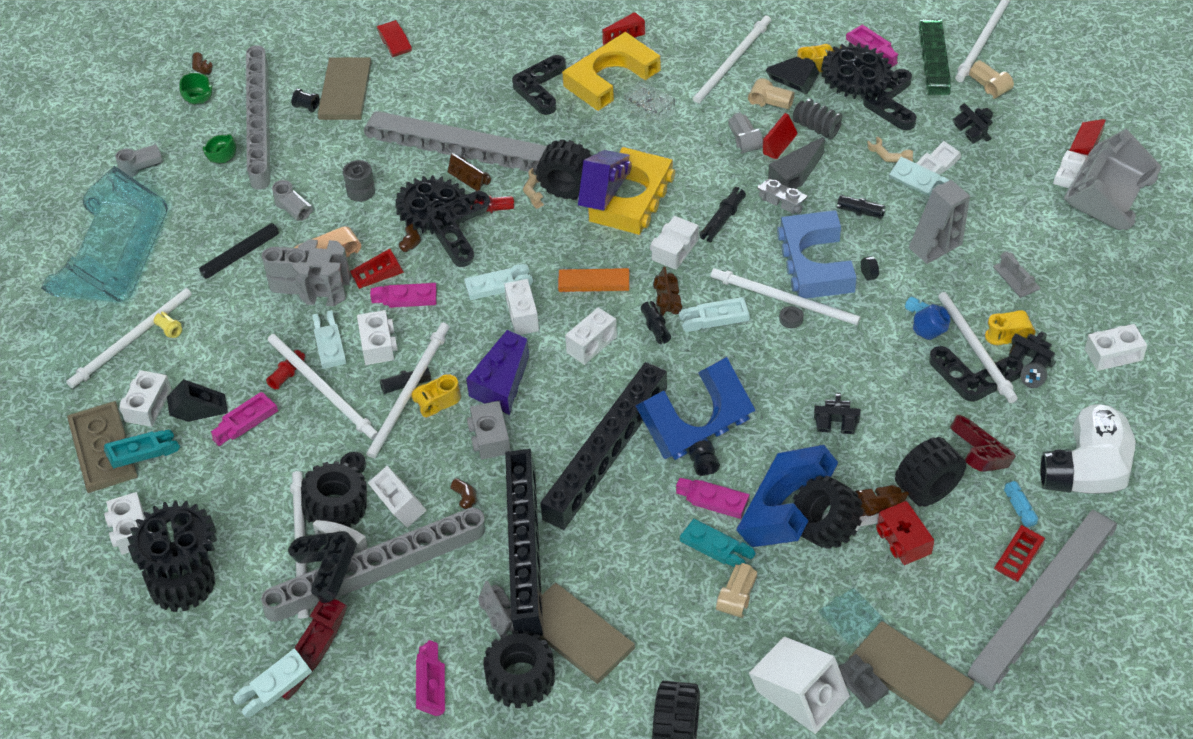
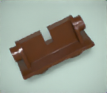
(467, 173)
(667, 292)
(886, 498)

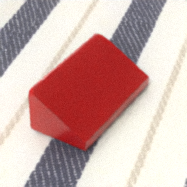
(1088, 136)
(779, 137)

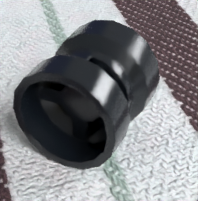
(704, 459)

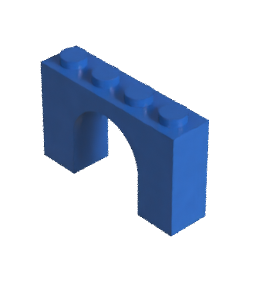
(729, 406)
(769, 521)

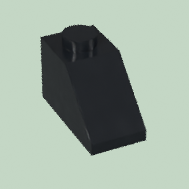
(795, 73)
(195, 402)

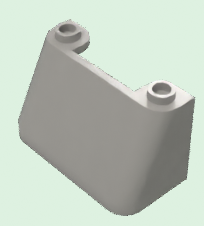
(1112, 180)

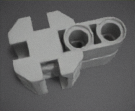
(308, 271)

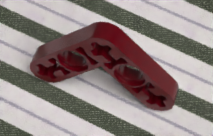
(987, 452)

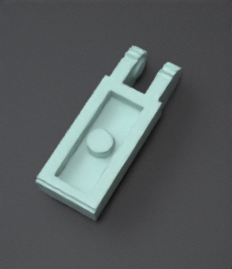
(916, 176)
(493, 282)
(714, 314)
(328, 342)
(273, 683)

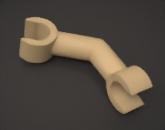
(885, 155)
(528, 190)

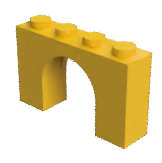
(622, 52)
(635, 212)

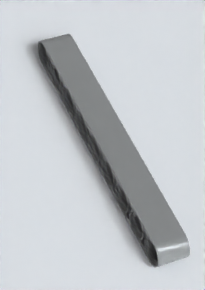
(257, 117)
(455, 140)
(385, 555)
(1038, 603)

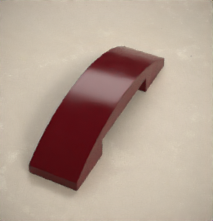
(318, 636)

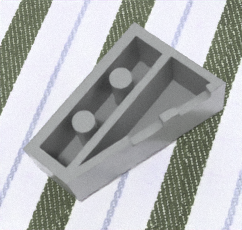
(941, 223)

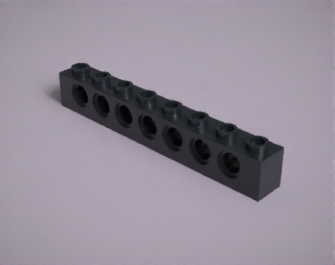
(601, 448)
(523, 543)

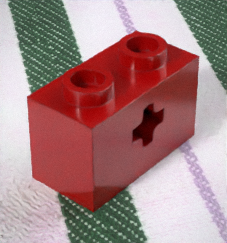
(905, 533)

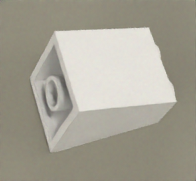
(801, 682)

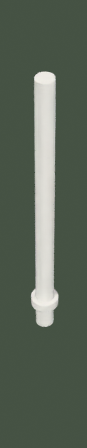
(759, 27)
(964, 68)
(728, 277)
(437, 339)
(83, 373)
(1003, 386)
(362, 425)
(299, 527)

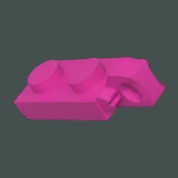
(867, 37)
(405, 295)
(244, 418)
(713, 497)
(430, 680)

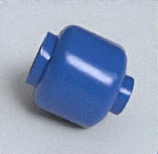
(931, 322)

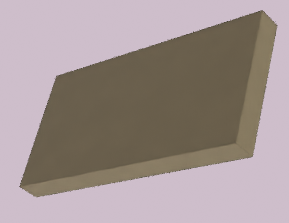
(344, 88)
(90, 433)
(582, 634)
(914, 672)

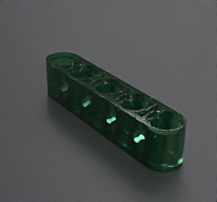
(935, 57)

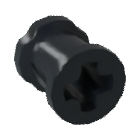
(305, 100)

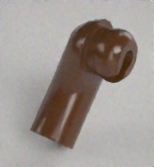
(199, 65)
(411, 240)
(466, 491)

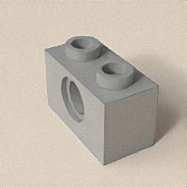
(489, 429)

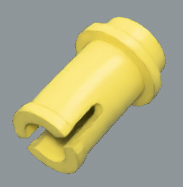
(171, 327)

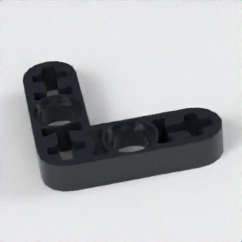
(551, 68)
(886, 101)
(450, 223)
(969, 379)
(338, 549)

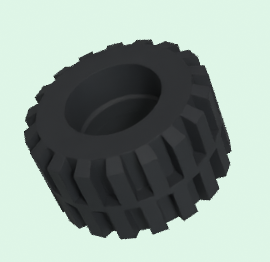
(562, 168)
(930, 471)
(332, 480)
(841, 518)
(183, 590)
(522, 687)
(676, 711)

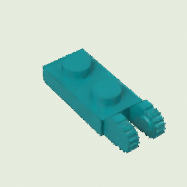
(140, 448)
(715, 544)

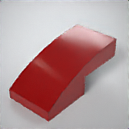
(394, 38)

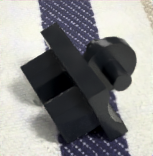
(978, 121)
(1034, 347)
(836, 411)

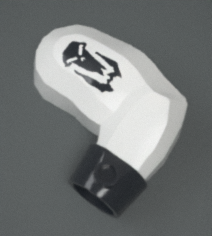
(1101, 456)

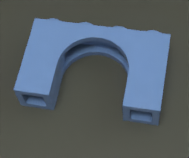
(809, 277)

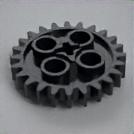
(856, 70)
(419, 199)
(152, 543)

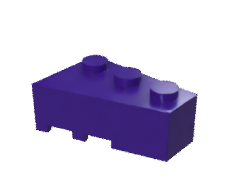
(602, 178)
(500, 372)

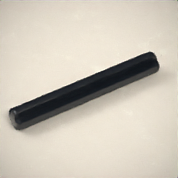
(238, 250)

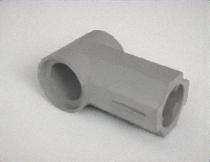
(744, 133)
(132, 161)
(290, 201)

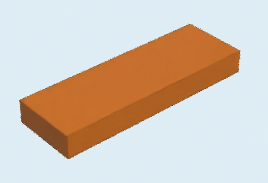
(593, 280)

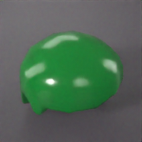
(195, 85)
(220, 149)

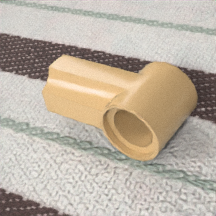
(993, 82)
(765, 93)
(737, 592)

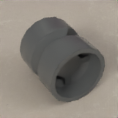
(359, 180)

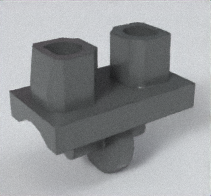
(863, 681)

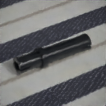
(727, 208)

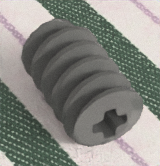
(817, 118)

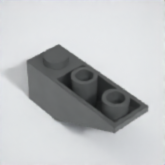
(797, 166)

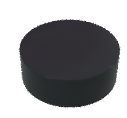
(870, 268)
(355, 459)

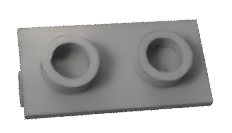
(773, 192)
(1015, 275)
(494, 601)

